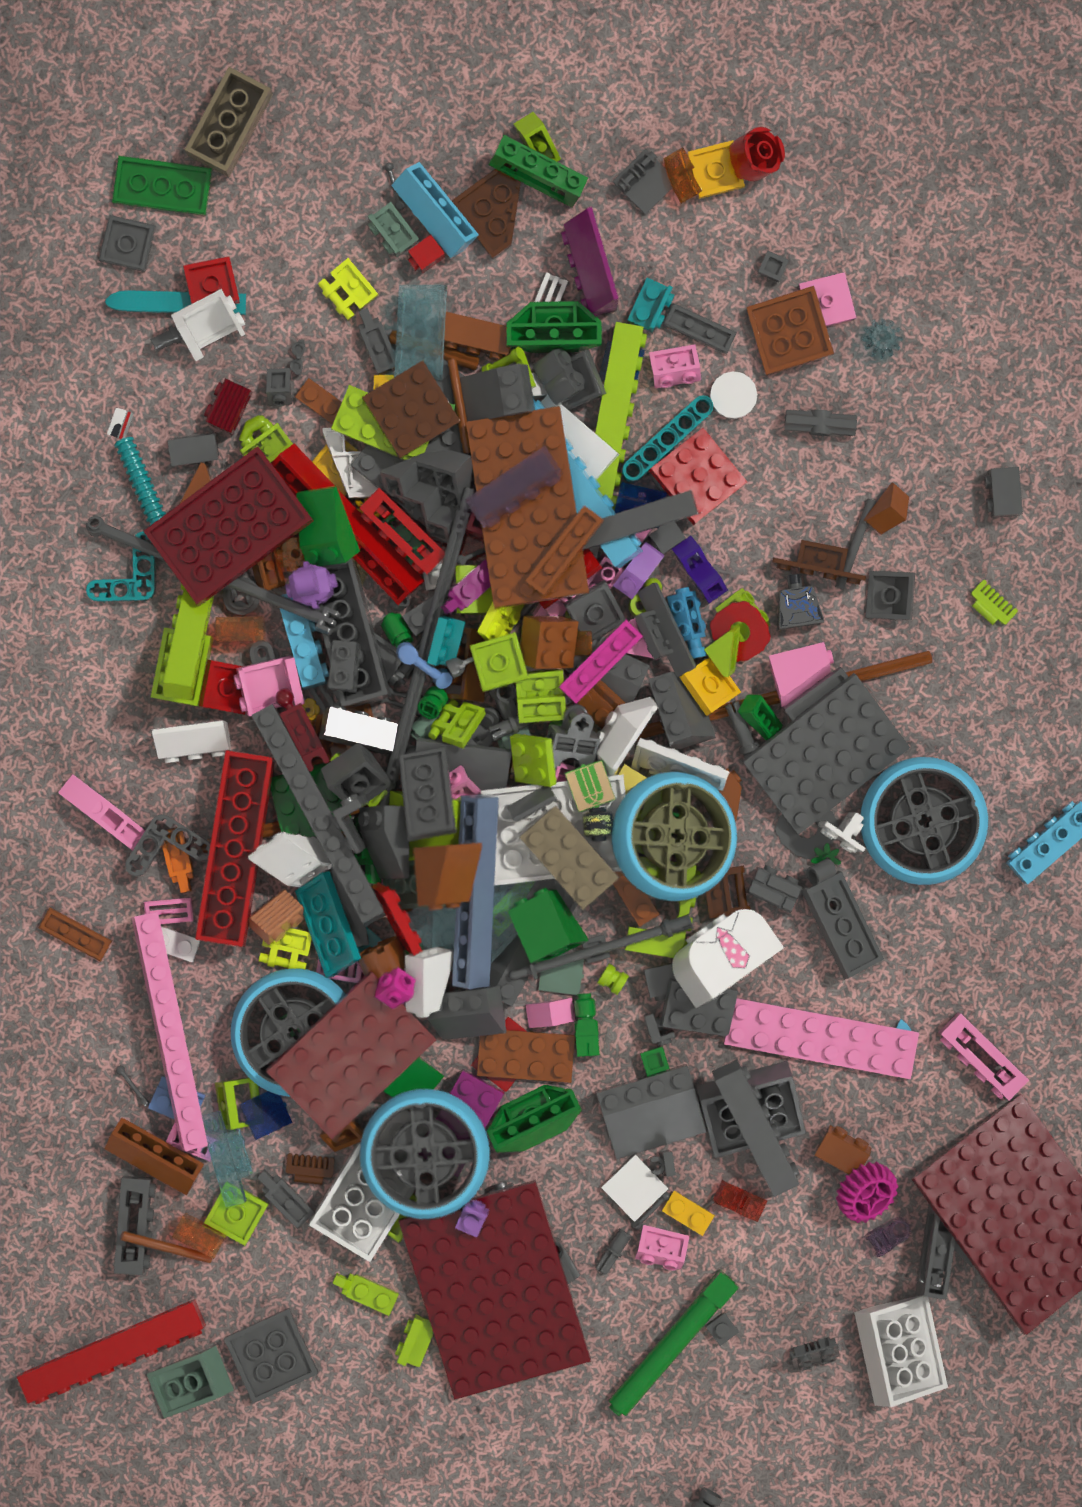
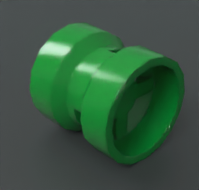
(432, 702)

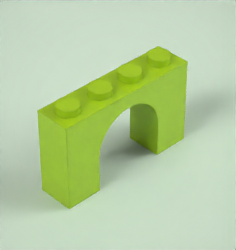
(662, 944)

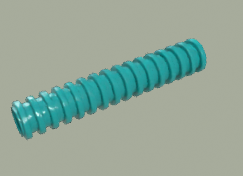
(140, 480)

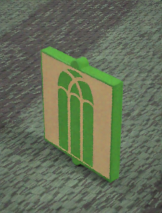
(590, 786)

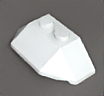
(622, 731)

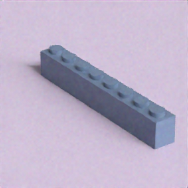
(475, 917)

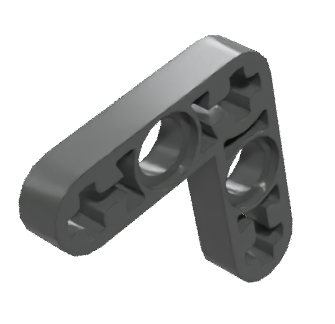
(160, 838)

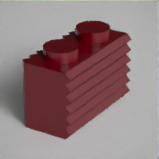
(228, 406)

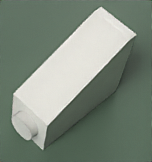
(431, 972)

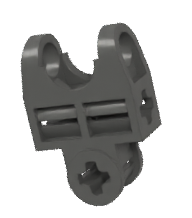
(574, 737)

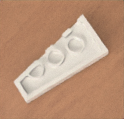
(663, 759)

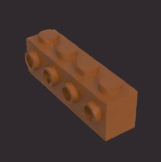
(154, 1156)

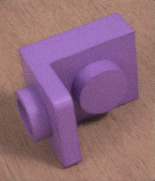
(472, 1217)

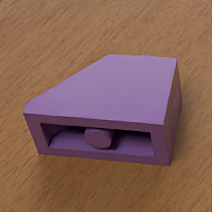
(638, 570)

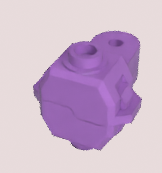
(311, 585)

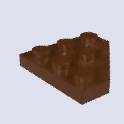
(491, 209)

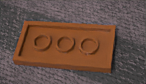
(527, 1056)

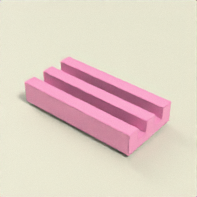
(189, 910)

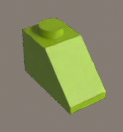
(535, 136)

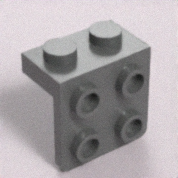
(343, 821)

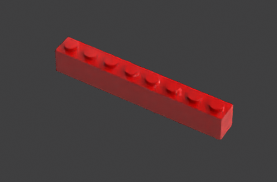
(375, 553)
(111, 1351)

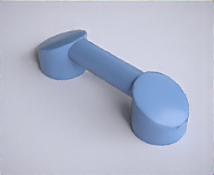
(408, 654)

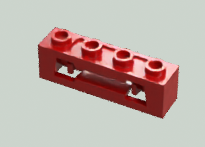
(375, 504)

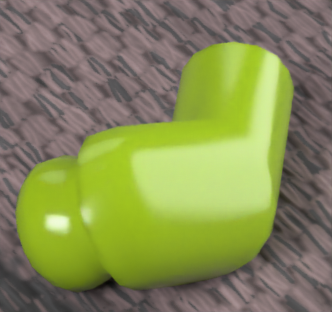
(251, 426)

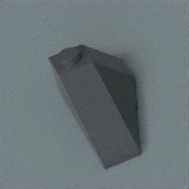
(510, 959)

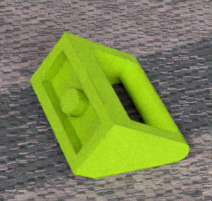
(227, 1101)

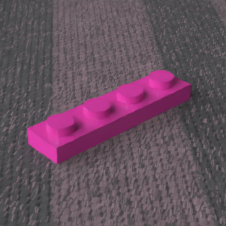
(600, 662)

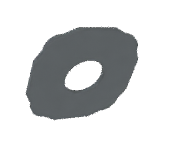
(804, 846)

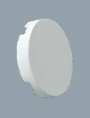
(733, 395)

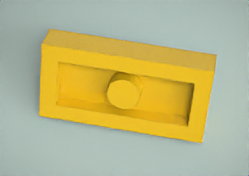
(688, 1213)

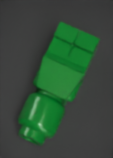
(586, 1027)

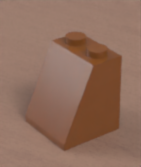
(446, 874)

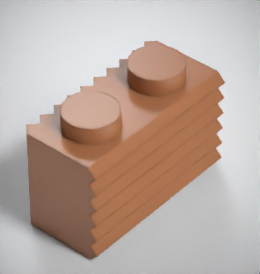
(276, 917)

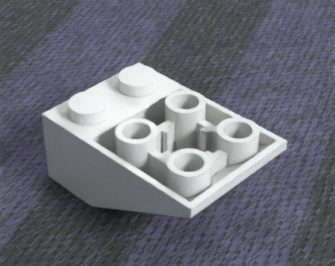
(292, 858)

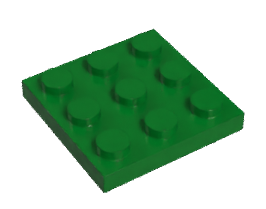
(288, 811)

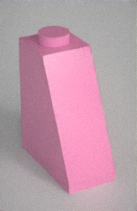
(799, 670)

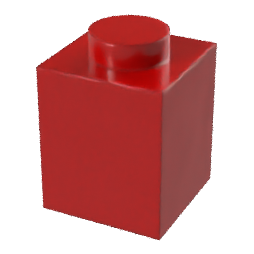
(425, 254)

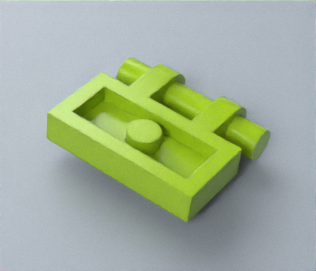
(461, 727)

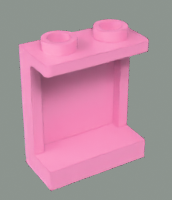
(263, 680)

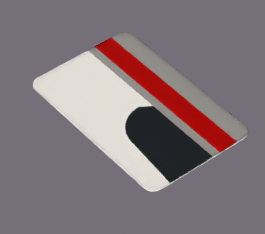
(120, 423)

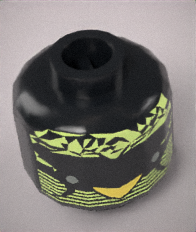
(597, 823)

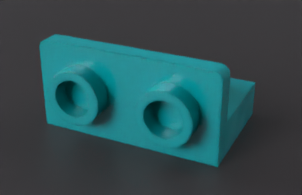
(650, 304)
(446, 640)

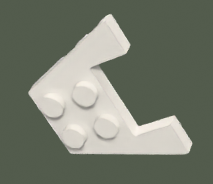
(354, 483)

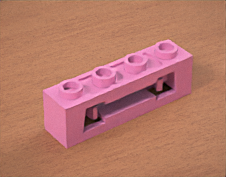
(1010, 1084)

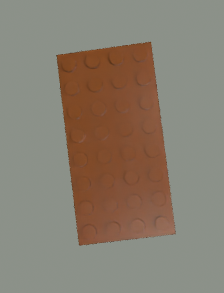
(527, 534)

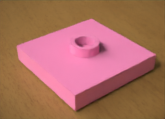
(833, 298)

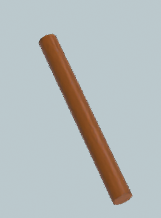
(459, 404)
(164, 1246)

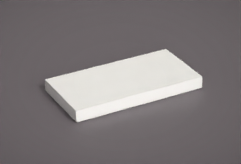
(586, 444)

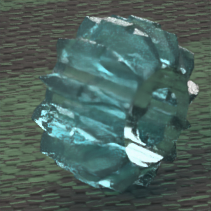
(874, 333)

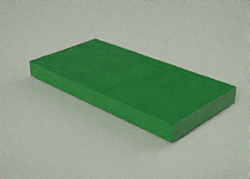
(162, 185)

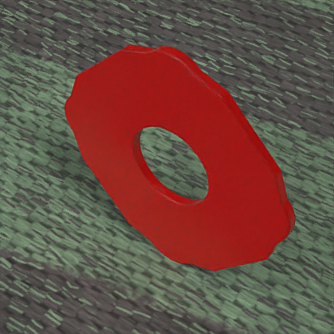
(748, 614)

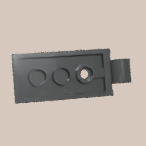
(843, 927)

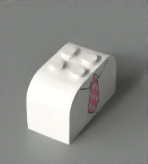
(723, 954)

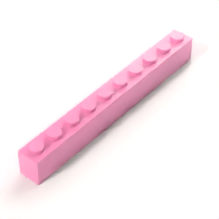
(169, 1031)

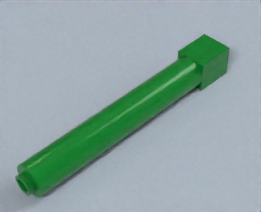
(711, 1298)

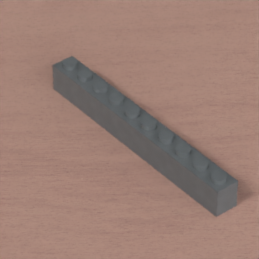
(318, 815)

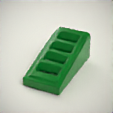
(749, 712)

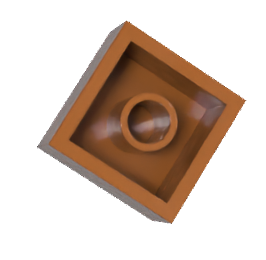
(549, 641)

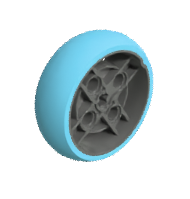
(910, 779)
(269, 994)
(470, 1150)

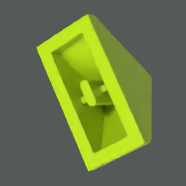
(724, 651)

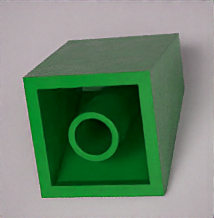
(546, 926)

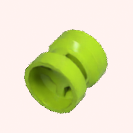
(613, 979)

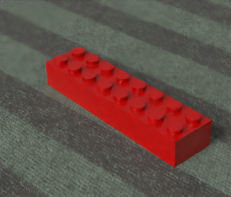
(235, 836)

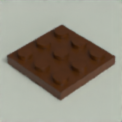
(411, 409)

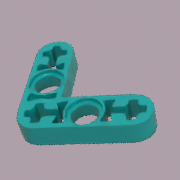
(132, 584)

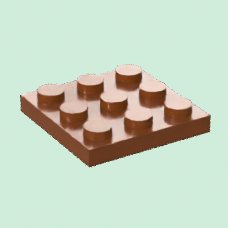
(790, 330)

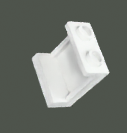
(207, 321)

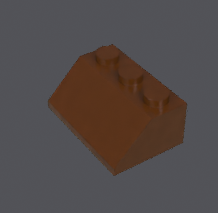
(467, 685)

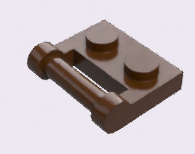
(719, 896)

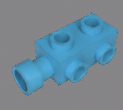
(687, 618)

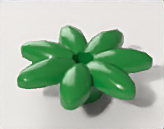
(826, 853)

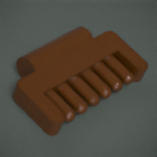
(309, 1174)

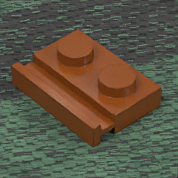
(600, 702)

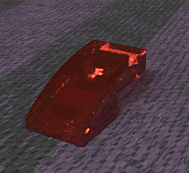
(739, 1200)

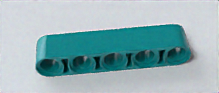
(671, 428)

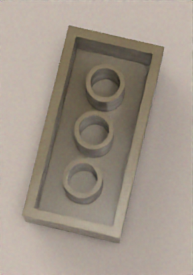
(228, 122)
(569, 857)

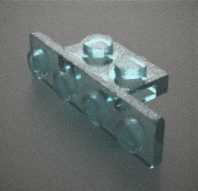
(228, 1158)

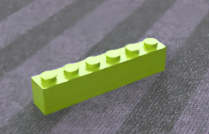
(186, 647)

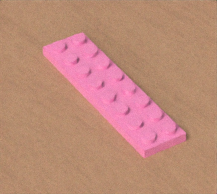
(822, 1038)

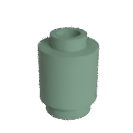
(421, 727)

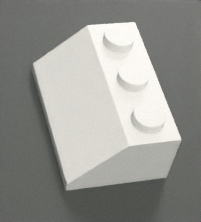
(192, 741)

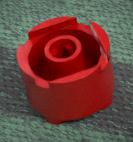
(756, 154)

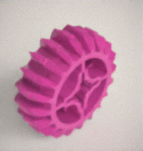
(867, 1192)

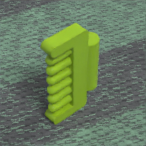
(987, 608)

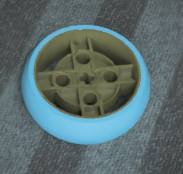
(677, 793)

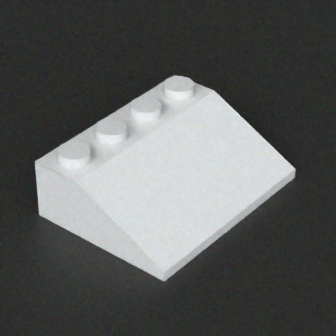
(352, 1211)
(901, 1351)

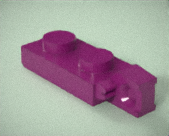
(468, 588)

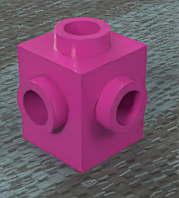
(395, 988)

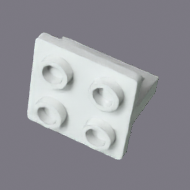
(849, 826)

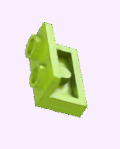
(271, 441)
(416, 1343)

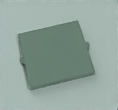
(563, 979)

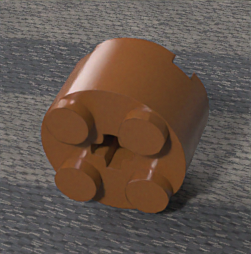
(383, 957)

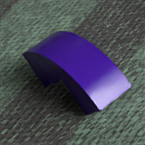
(699, 569)

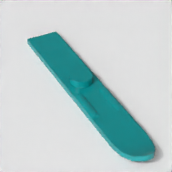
(158, 301)

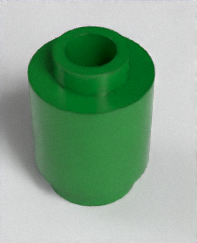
(396, 629)

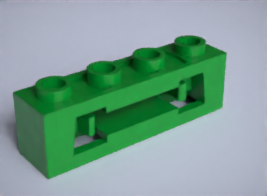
(538, 171)

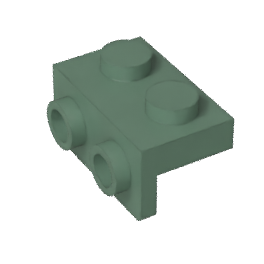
(393, 229)

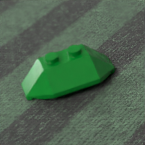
(552, 326)
(533, 1118)

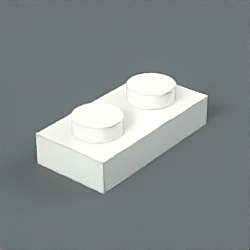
(180, 944)

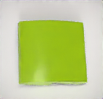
(540, 697)

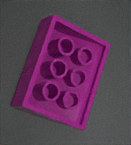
(590, 263)

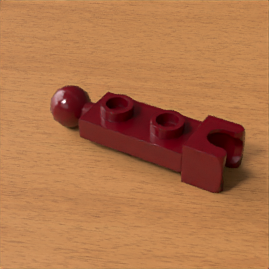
(300, 729)

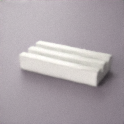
(555, 279)

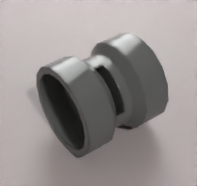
(708, 1499)

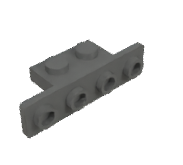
(662, 632)

